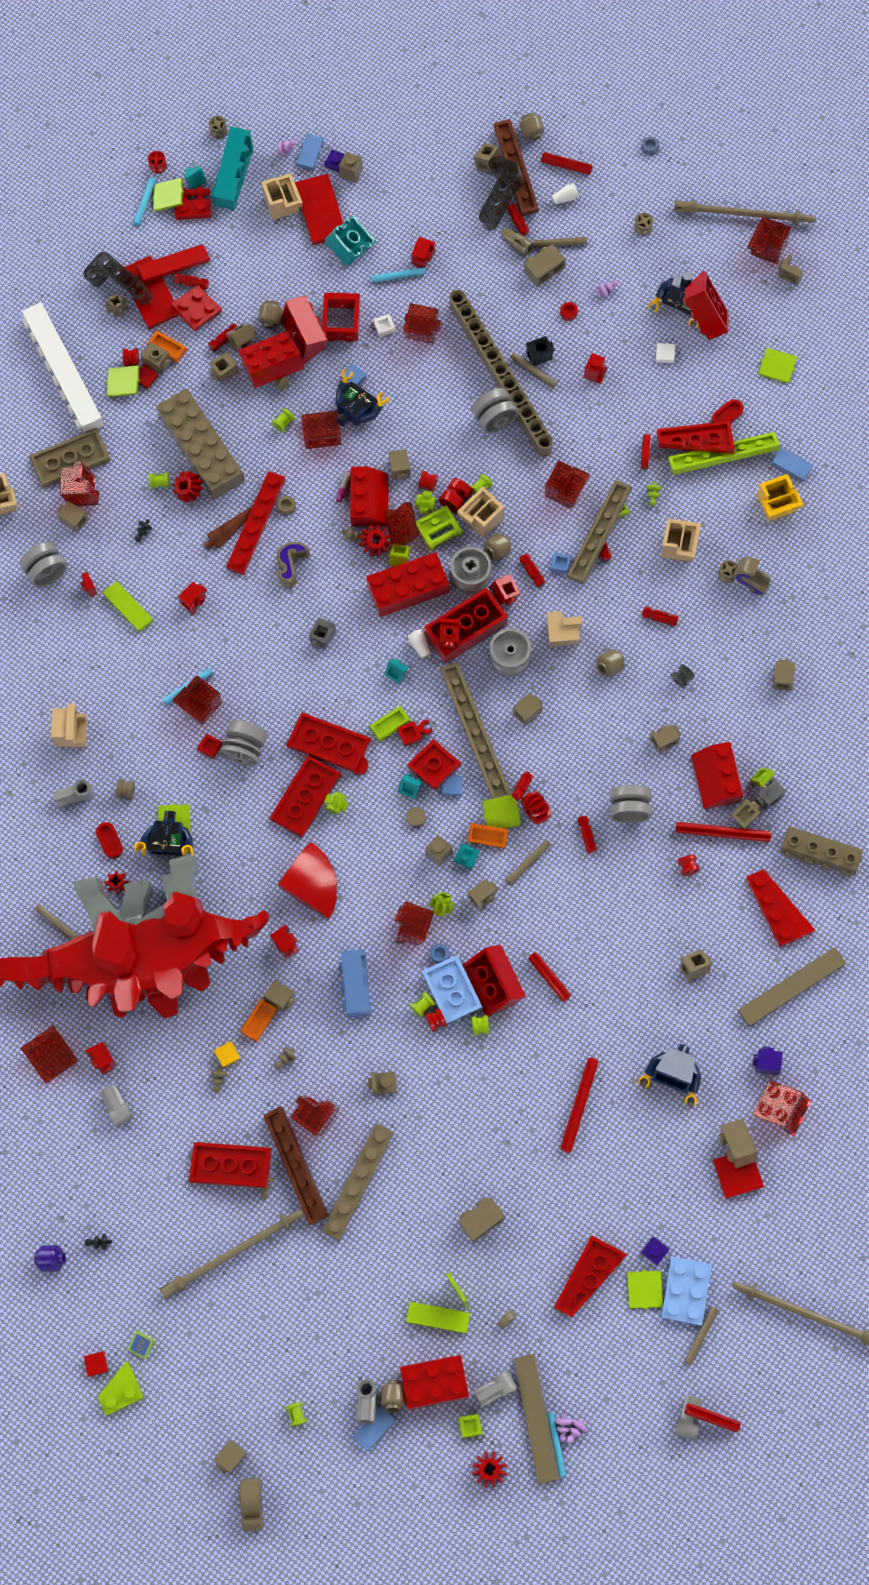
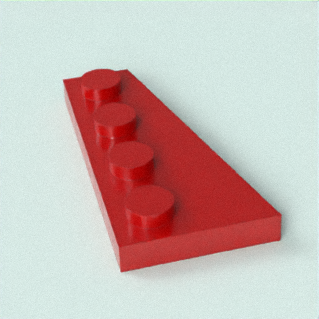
(700, 437)
(780, 913)
(591, 1270)

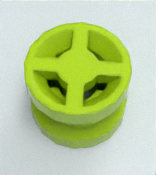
(480, 1025)

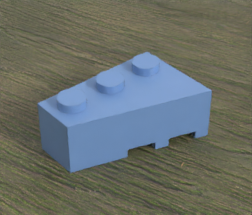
(355, 983)

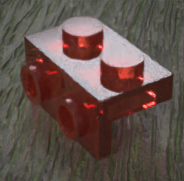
(402, 524)

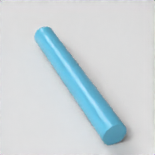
(144, 201)
(397, 275)
(168, 699)
(556, 1443)

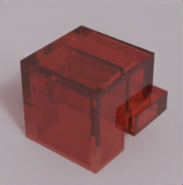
(769, 240)
(421, 323)
(565, 484)
(79, 485)
(198, 700)
(414, 923)
(314, 1115)

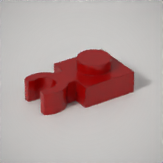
(412, 733)

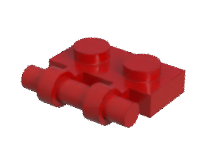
(196, 208)

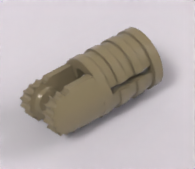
(514, 240)

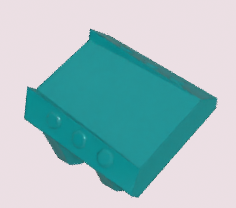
(349, 240)

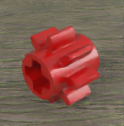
(112, 880)

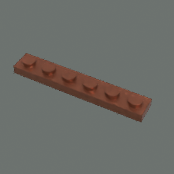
(511, 151)
(296, 1165)

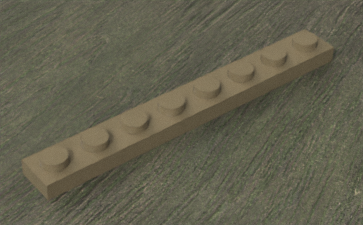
(475, 731)

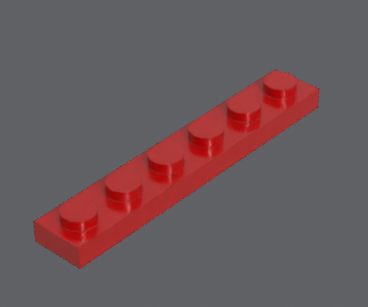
(256, 523)

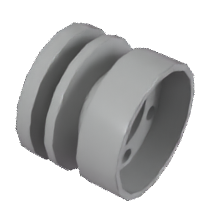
(243, 742)

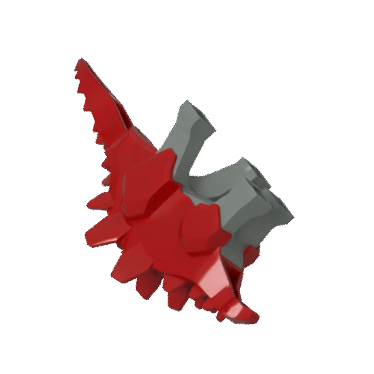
(136, 952)

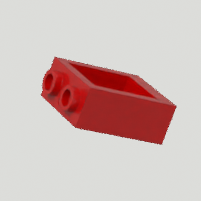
(341, 300)

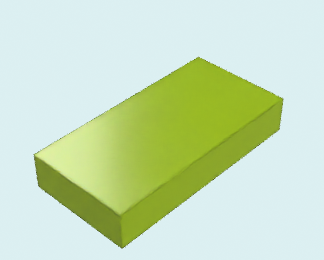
(389, 723)

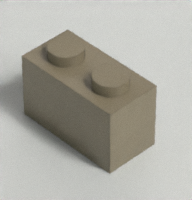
(544, 265)
(738, 1143)
(481, 1219)

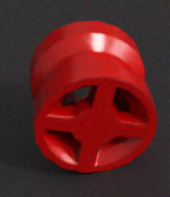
(153, 159)
(131, 357)
(428, 481)
(688, 865)
(436, 1020)

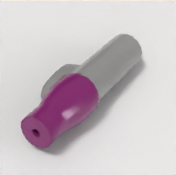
(343, 487)

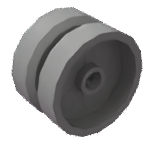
(494, 410)
(43, 564)
(470, 570)
(510, 652)
(630, 803)

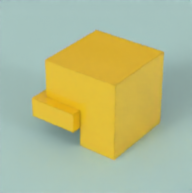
(779, 497)

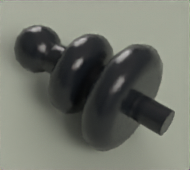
(142, 531)
(96, 1242)

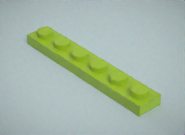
(743, 449)

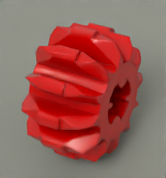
(188, 486)
(376, 548)
(536, 807)
(483, 1465)

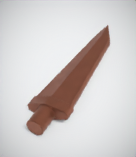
(226, 530)

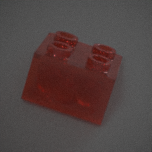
(321, 430)
(49, 1054)
(782, 1106)

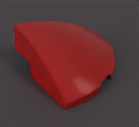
(312, 881)

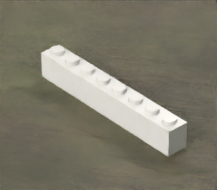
(62, 367)

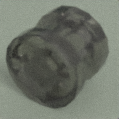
(682, 676)

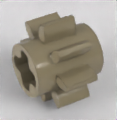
(116, 305)

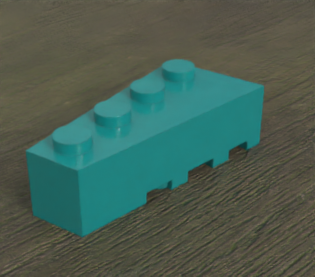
(233, 168)

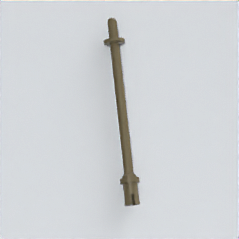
(693, 207)
(181, 1282)
(753, 1292)

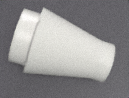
(566, 194)
(419, 643)

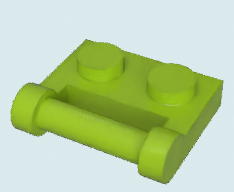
(436, 522)

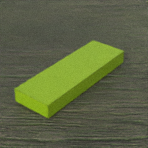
(128, 606)
(438, 1317)

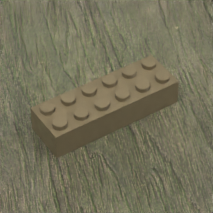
(200, 443)

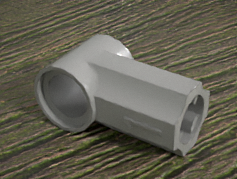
(71, 793)
(118, 1110)
(499, 1387)
(366, 1403)
(687, 1425)

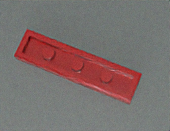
(173, 263)

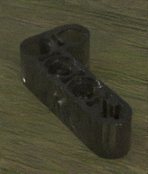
(491, 215)
(110, 269)

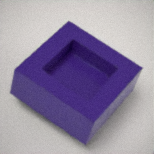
(334, 160)
(654, 1251)

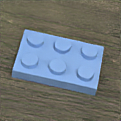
(452, 989)
(686, 1291)

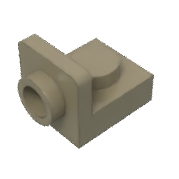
(790, 273)
(746, 813)
(382, 1083)

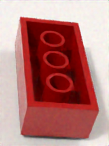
(407, 584)
(478, 618)

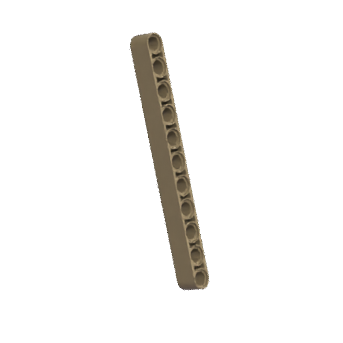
(499, 364)

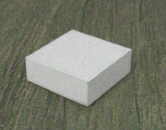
(384, 325)
(665, 353)

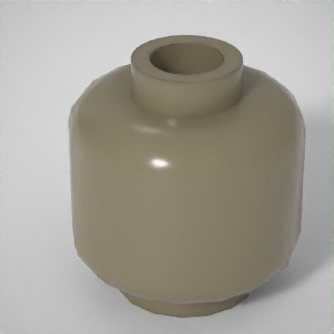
(531, 126)
(270, 314)
(497, 547)
(610, 663)
(393, 1396)

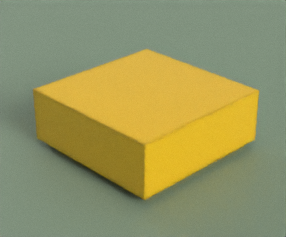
(227, 1054)

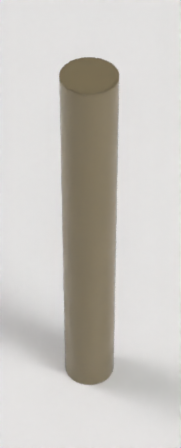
(560, 242)
(531, 368)
(528, 862)
(56, 922)
(701, 1335)

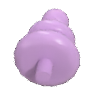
(286, 146)
(608, 287)
(563, 1428)
(575, 1432)

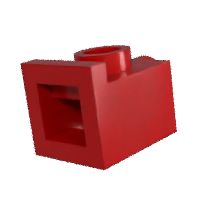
(423, 252)
(595, 368)
(505, 590)
(192, 597)
(449, 626)
(285, 942)
(101, 1058)

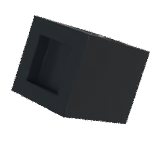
(540, 357)

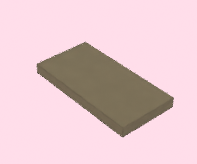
(84, 447)

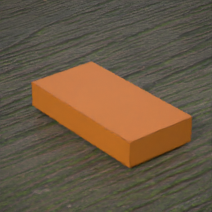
(175, 349)
(487, 835)
(258, 1020)

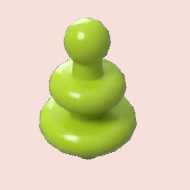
(653, 494)

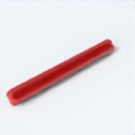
(723, 831)
(579, 1105)

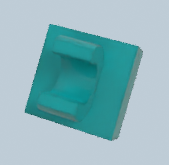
(194, 177)
(396, 671)
(409, 786)
(466, 856)

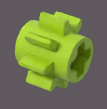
(425, 502)
(336, 803)
(442, 904)

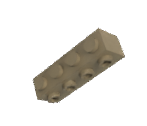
(821, 851)

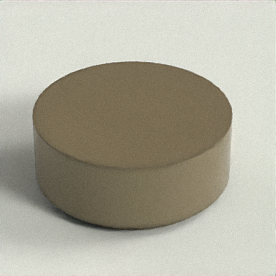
(286, 505)
(416, 817)
(506, 1319)

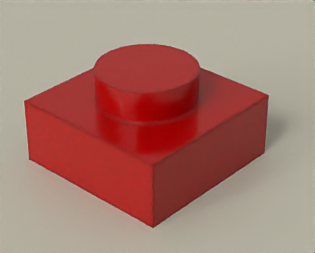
(87, 584)

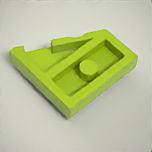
(120, 1391)

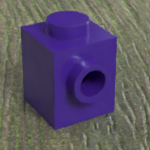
(768, 1061)

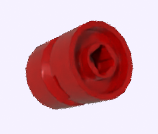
(457, 493)

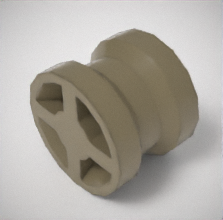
(220, 123)
(644, 219)
(727, 567)
(125, 789)

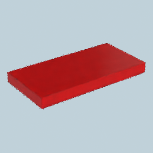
(319, 207)
(159, 309)
(328, 742)
(305, 796)
(230, 1165)

